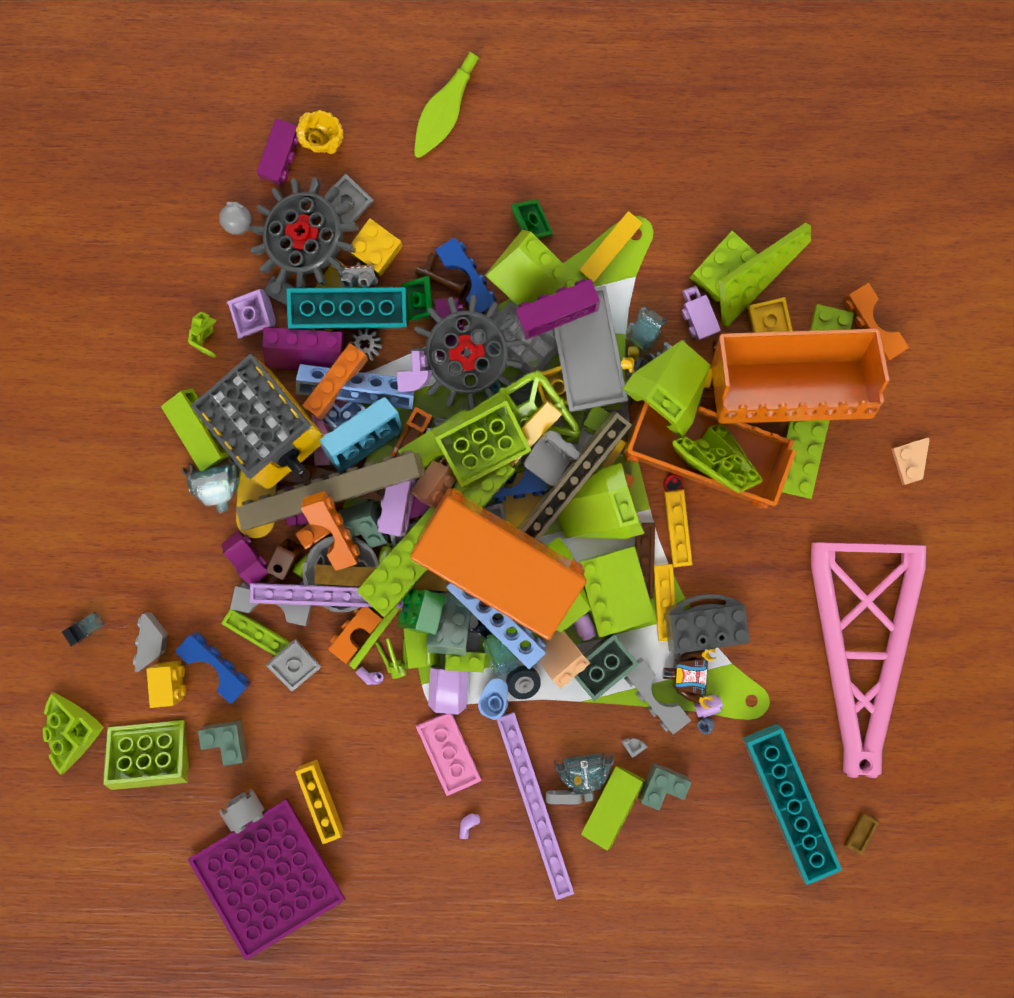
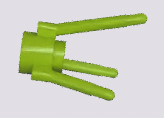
(395, 667)

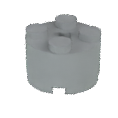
(242, 810)

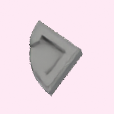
(634, 745)

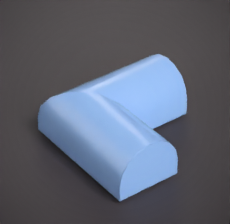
(337, 415)

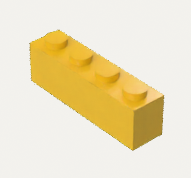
(319, 801)

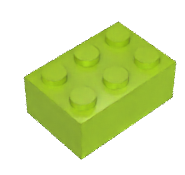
(723, 260)

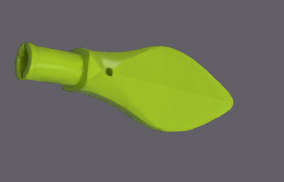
(443, 109)

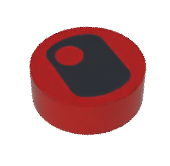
(673, 482)

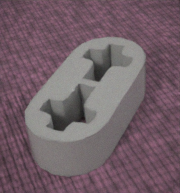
(563, 797)

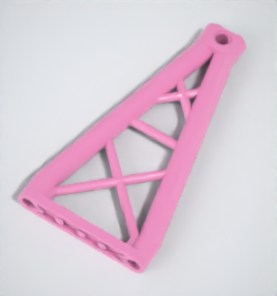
(914, 564)

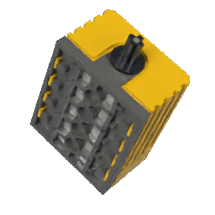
(258, 423)

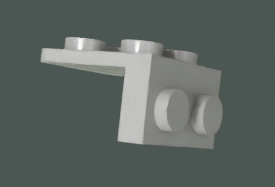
(550, 457)

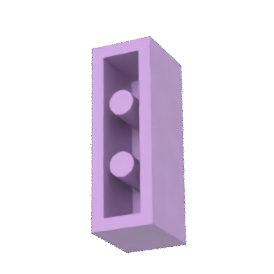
(396, 509)

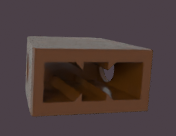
(283, 560)

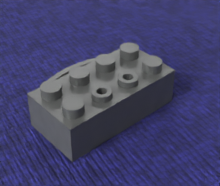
(706, 624)

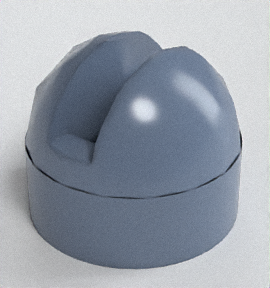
(704, 723)

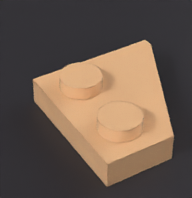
(911, 460)

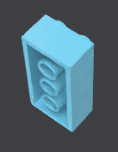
(362, 435)

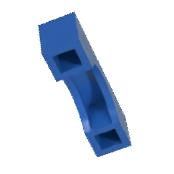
(453, 257)
(529, 484)
(231, 682)

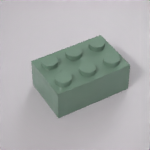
(453, 628)
(607, 666)

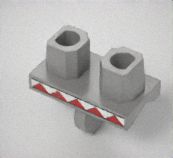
(358, 275)

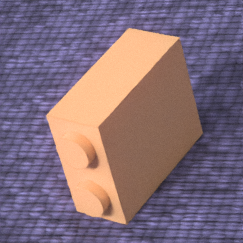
(562, 658)

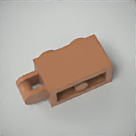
(434, 485)

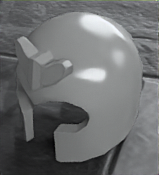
(235, 218)

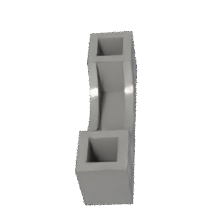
(294, 613)
(671, 714)

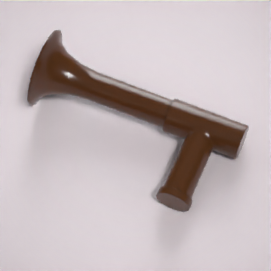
(426, 271)

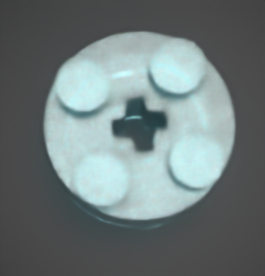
(645, 329)

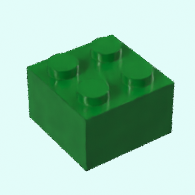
(421, 611)

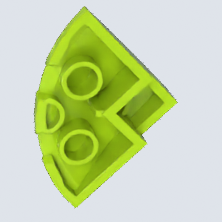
(68, 731)

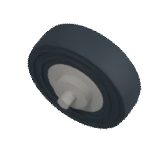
(523, 682)

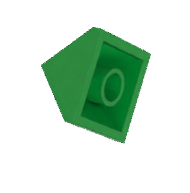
(530, 217)
(418, 299)

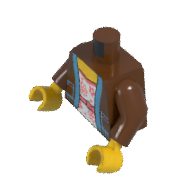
(690, 675)

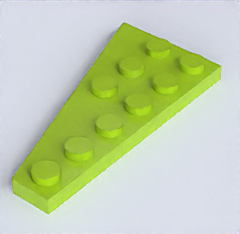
(751, 278)

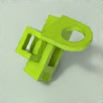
(200, 329)

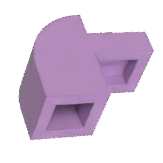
(418, 377)

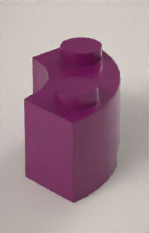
(245, 557)

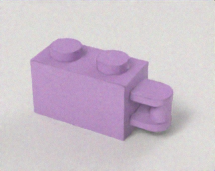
(699, 315)

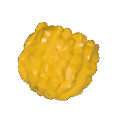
(320, 132)

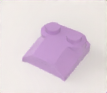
(252, 313)

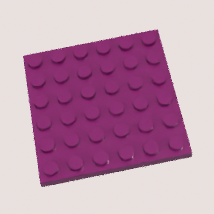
(266, 879)

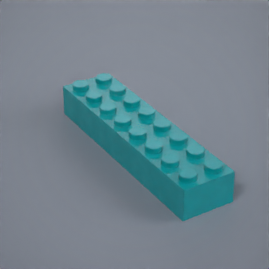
(792, 804)

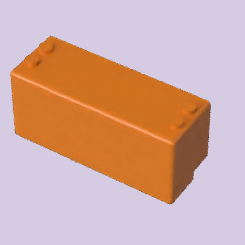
(799, 376)
(768, 452)
(498, 564)

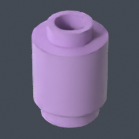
(585, 627)
(716, 705)

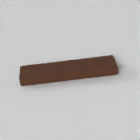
(645, 551)

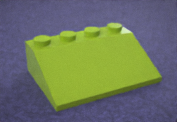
(529, 270)
(481, 440)
(617, 591)
(146, 755)

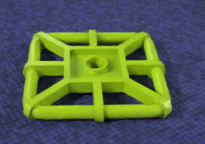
(529, 407)

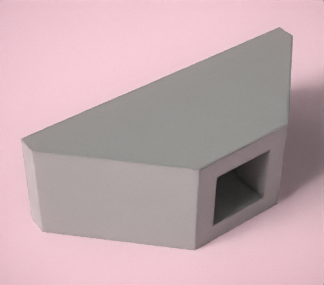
(150, 642)

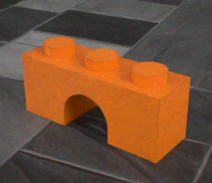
(343, 645)

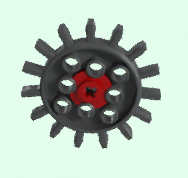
(303, 233)
(492, 334)

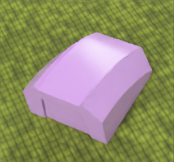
(447, 690)

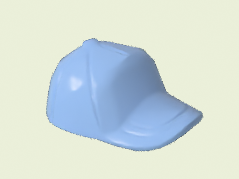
(494, 699)

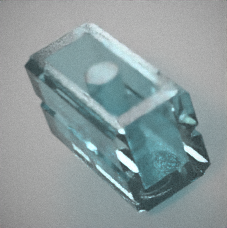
(502, 658)

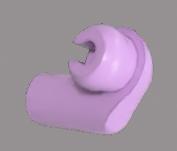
(372, 678)
(466, 823)

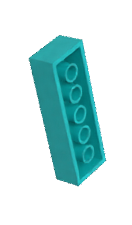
(346, 308)

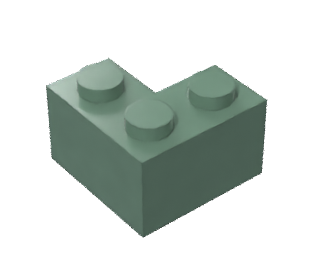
(363, 521)
(228, 737)
(662, 781)

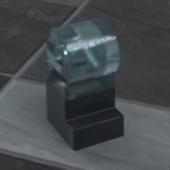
(83, 629)

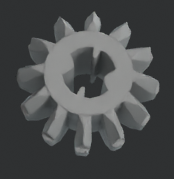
(365, 338)

